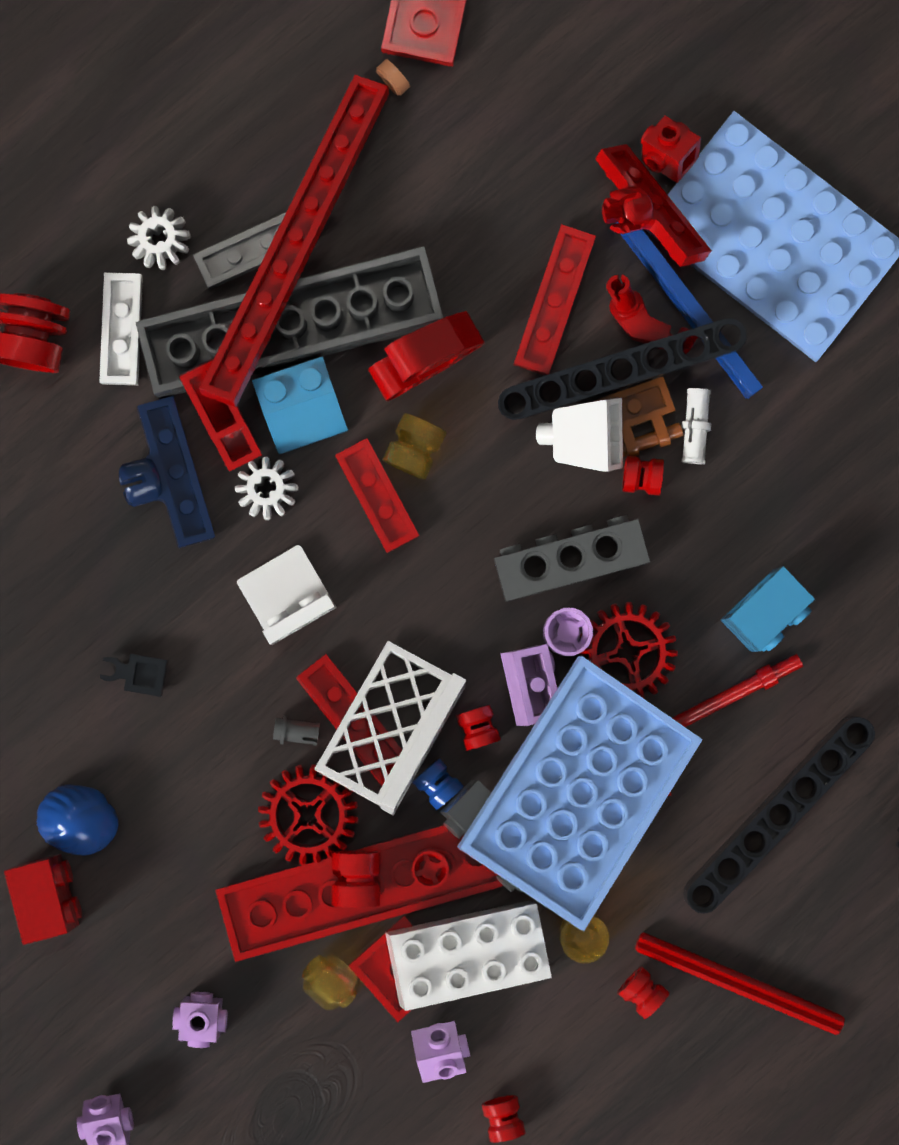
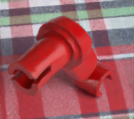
(633, 315)

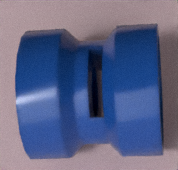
(444, 790)

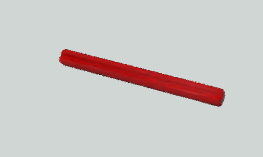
(739, 983)

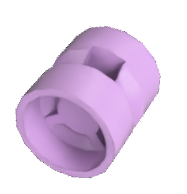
(563, 632)

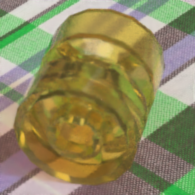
(414, 446)
(584, 945)

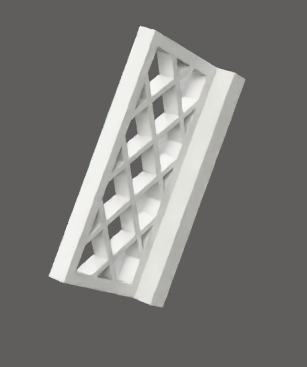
(418, 745)

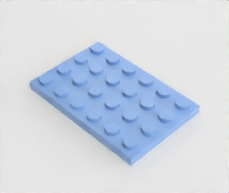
(781, 236)
(580, 793)

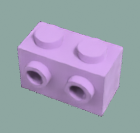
(529, 681)

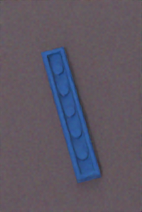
(689, 307)

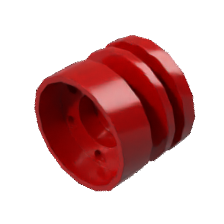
(27, 330)

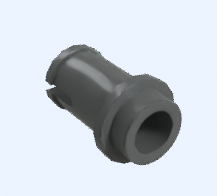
(296, 731)

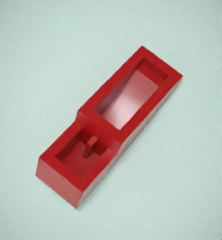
(222, 421)

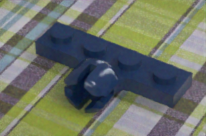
(168, 474)

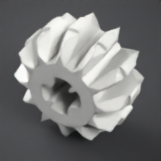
(155, 225)
(275, 497)

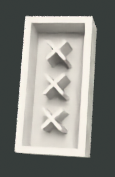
(468, 955)

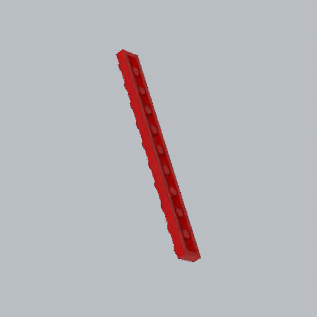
(294, 241)

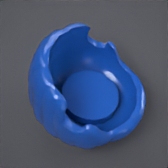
(77, 820)

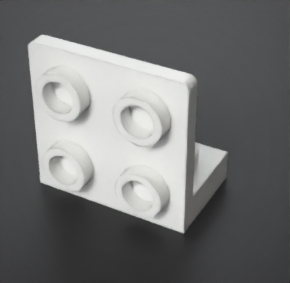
(286, 594)

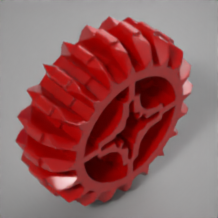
(658, 643)
(286, 838)

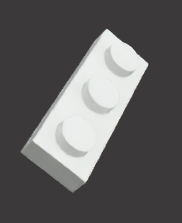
(119, 332)

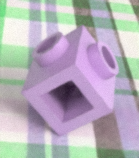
(208, 1008)
(440, 1051)
(105, 1121)

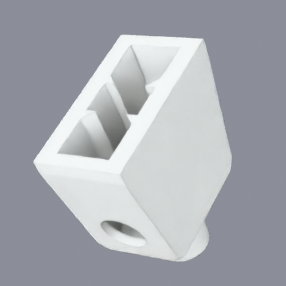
(586, 435)

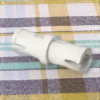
(696, 426)

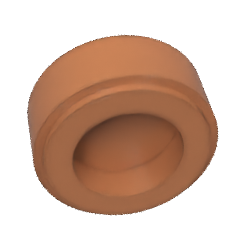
(392, 77)

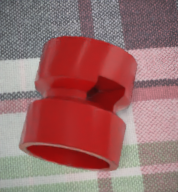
(355, 878)

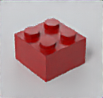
(43, 898)

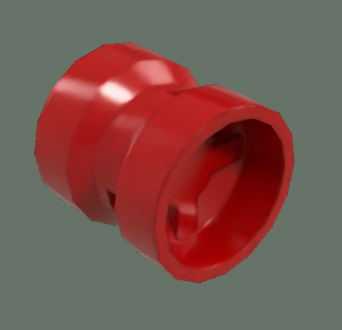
(651, 476)
(481, 735)
(430, 873)
(641, 991)
(503, 1118)

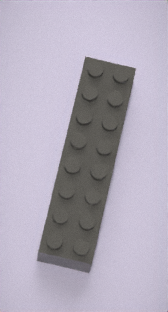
(321, 318)

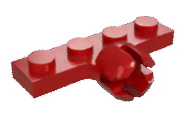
(645, 205)

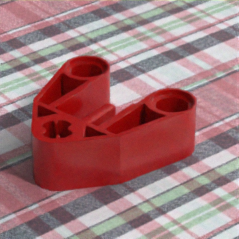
(425, 354)

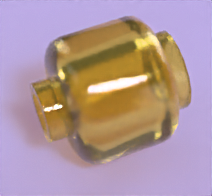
(329, 982)

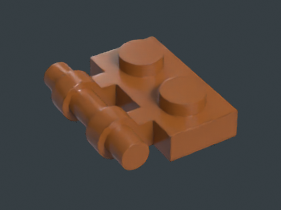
(644, 404)

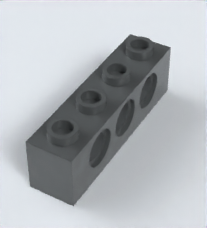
(629, 553)

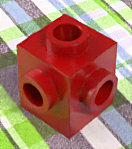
(670, 148)

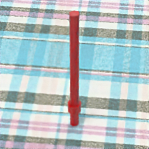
(765, 678)

